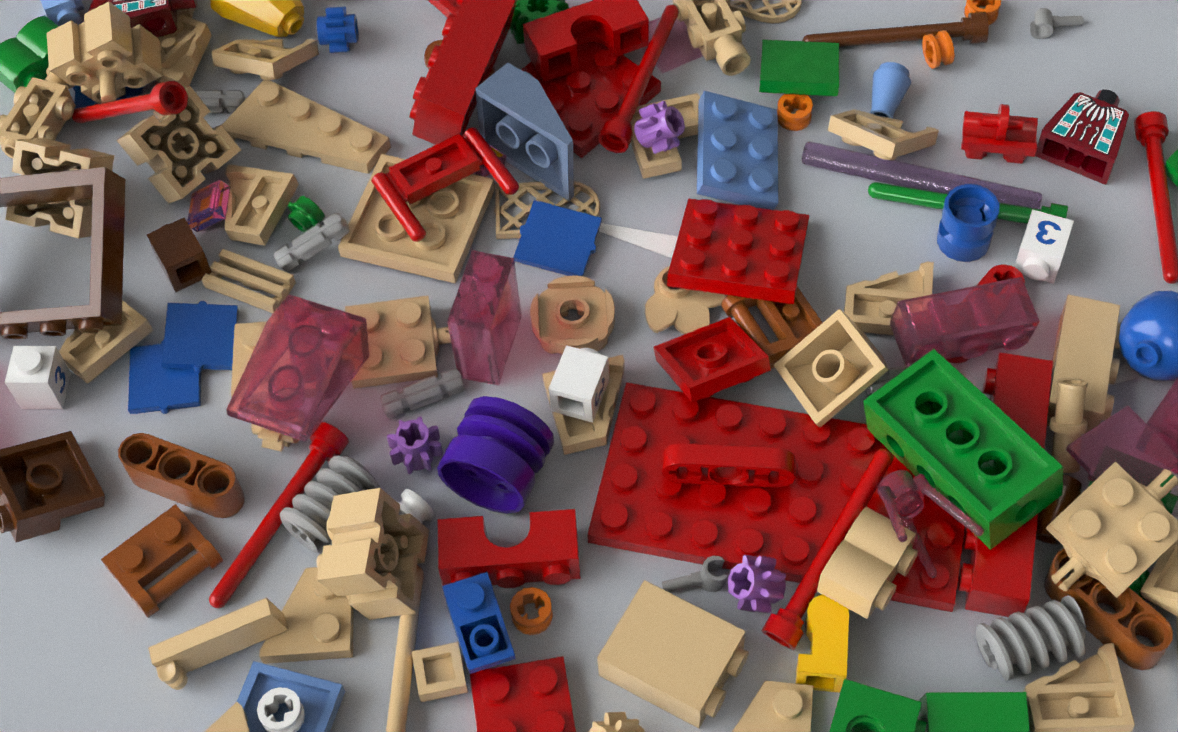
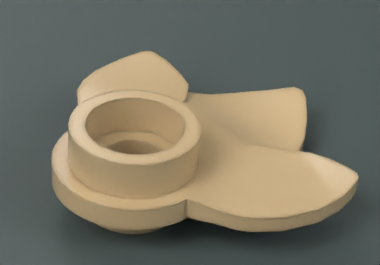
(678, 307)

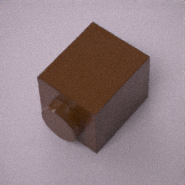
(179, 254)

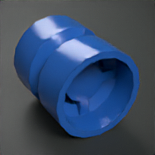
(967, 222)

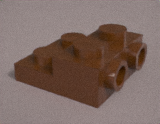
(45, 484)

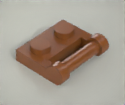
(787, 321)
(154, 552)

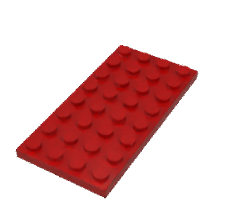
(695, 521)

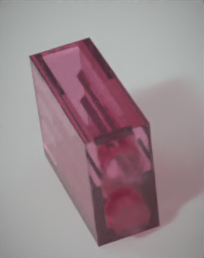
(485, 317)

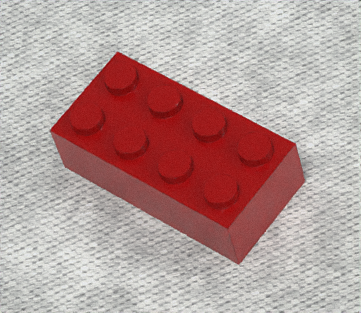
(458, 66)

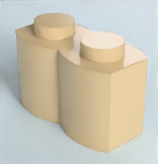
(866, 564)

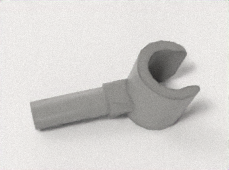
(1044, 22)
(703, 577)

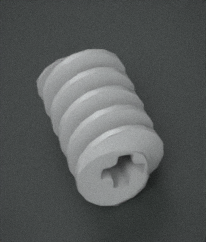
(312, 510)
(1033, 636)

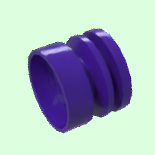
(496, 454)

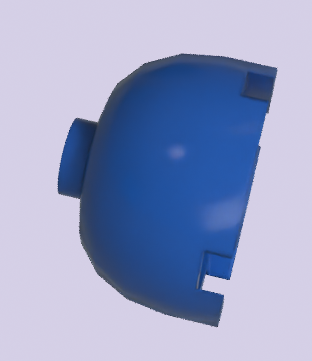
(1151, 336)

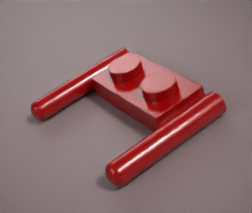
(435, 170)

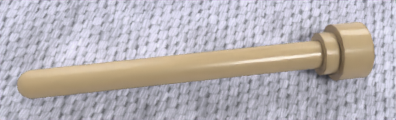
(403, 668)

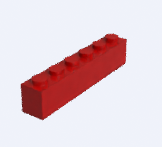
(1001, 577)

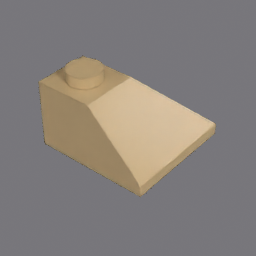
(831, 367)

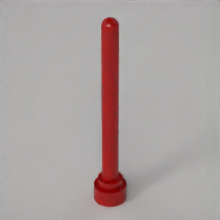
(165, 98)
(617, 131)
(1151, 132)
(326, 443)
(787, 623)

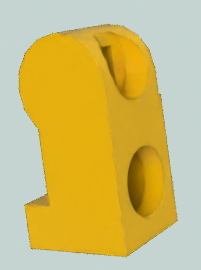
(828, 631)

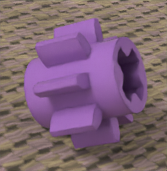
(659, 127)
(414, 445)
(756, 583)

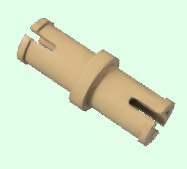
(1068, 420)

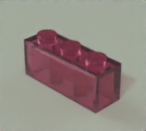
(965, 321)

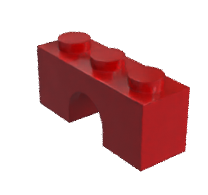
(554, 39)
(545, 555)

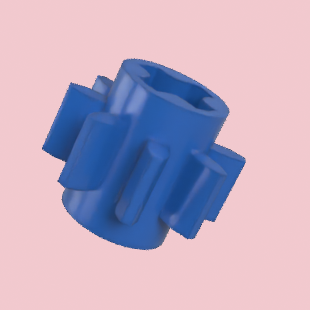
(337, 29)

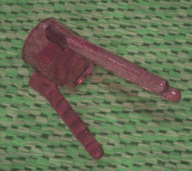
(904, 500)

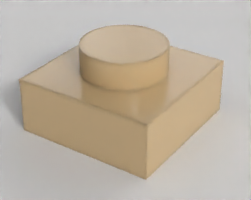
(439, 672)

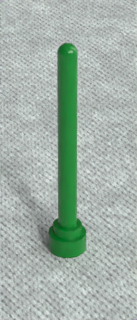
(936, 200)

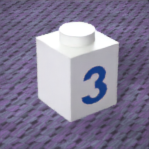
(1043, 246)
(38, 377)
(579, 383)

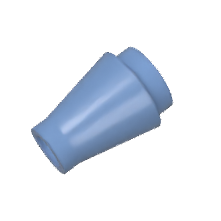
(889, 88)

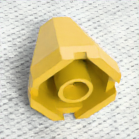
(269, 16)

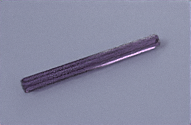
(908, 174)

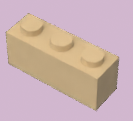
(1084, 351)

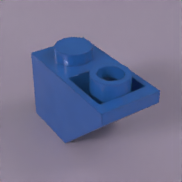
(478, 623)

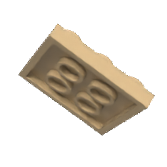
(448, 217)

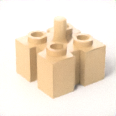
(104, 54)
(179, 148)
(48, 156)
(373, 554)

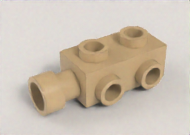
(716, 32)
(37, 112)

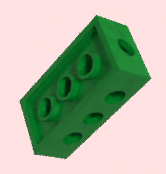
(964, 446)

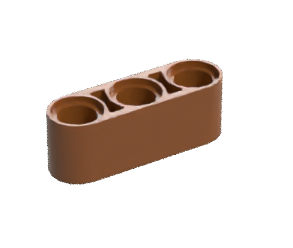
(192, 490)
(1131, 618)

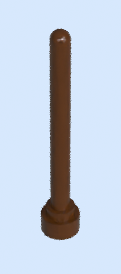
(970, 28)

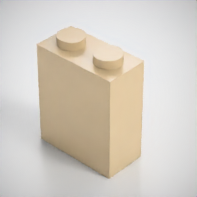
(673, 654)

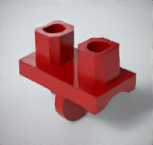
(999, 134)

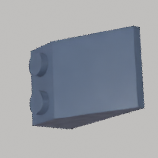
(525, 127)

